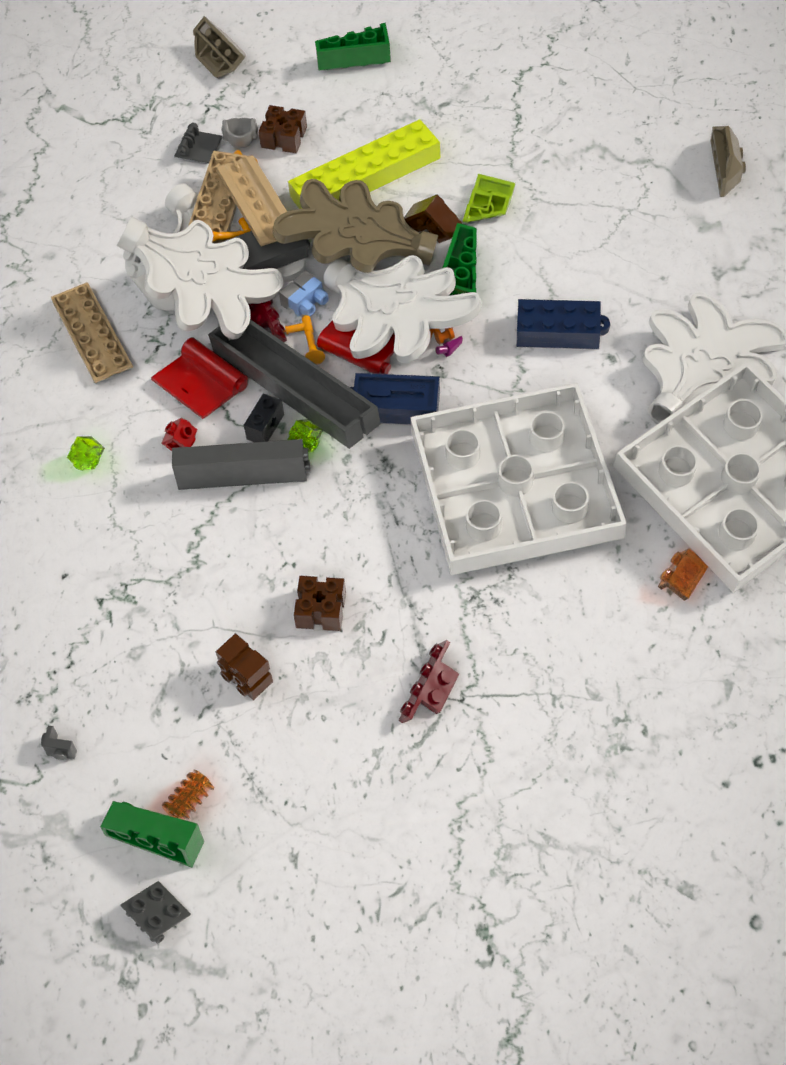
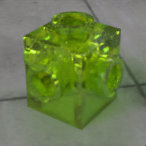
(307, 432)
(85, 453)

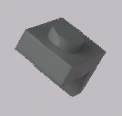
(56, 747)

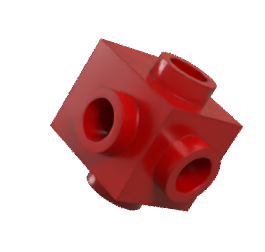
(179, 434)

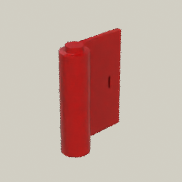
(338, 344)
(200, 379)

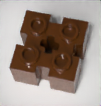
(283, 129)
(320, 603)
(243, 667)

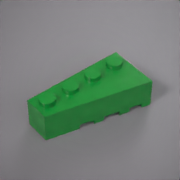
(354, 49)
(462, 258)
(154, 832)

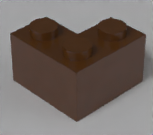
(433, 216)

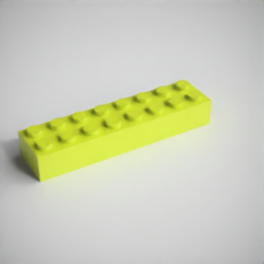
(375, 162)

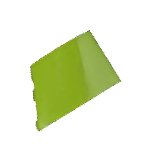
(488, 198)

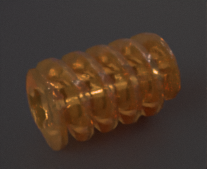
(187, 795)

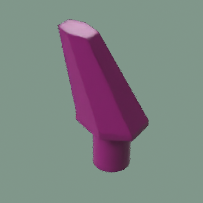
(449, 347)

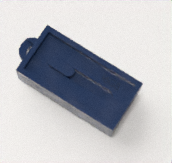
(560, 324)
(399, 395)

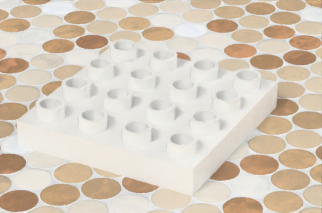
(719, 475)
(516, 478)

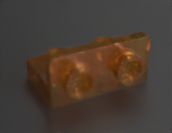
(683, 573)

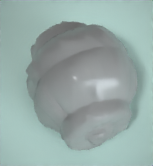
(239, 131)

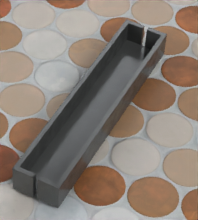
(299, 383)

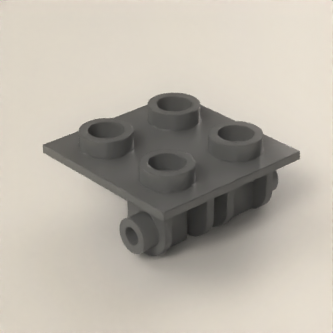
(197, 145)
(155, 911)

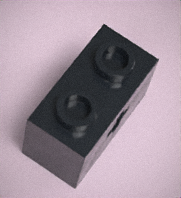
(264, 419)

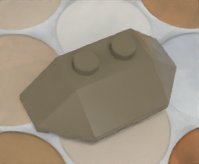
(216, 49)
(727, 158)

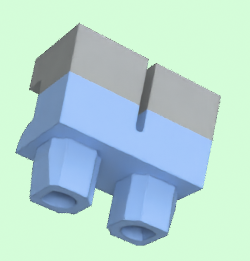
(303, 294)

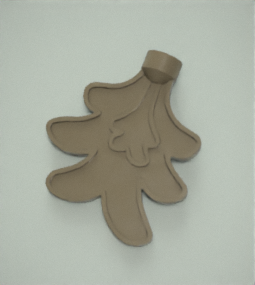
(352, 227)

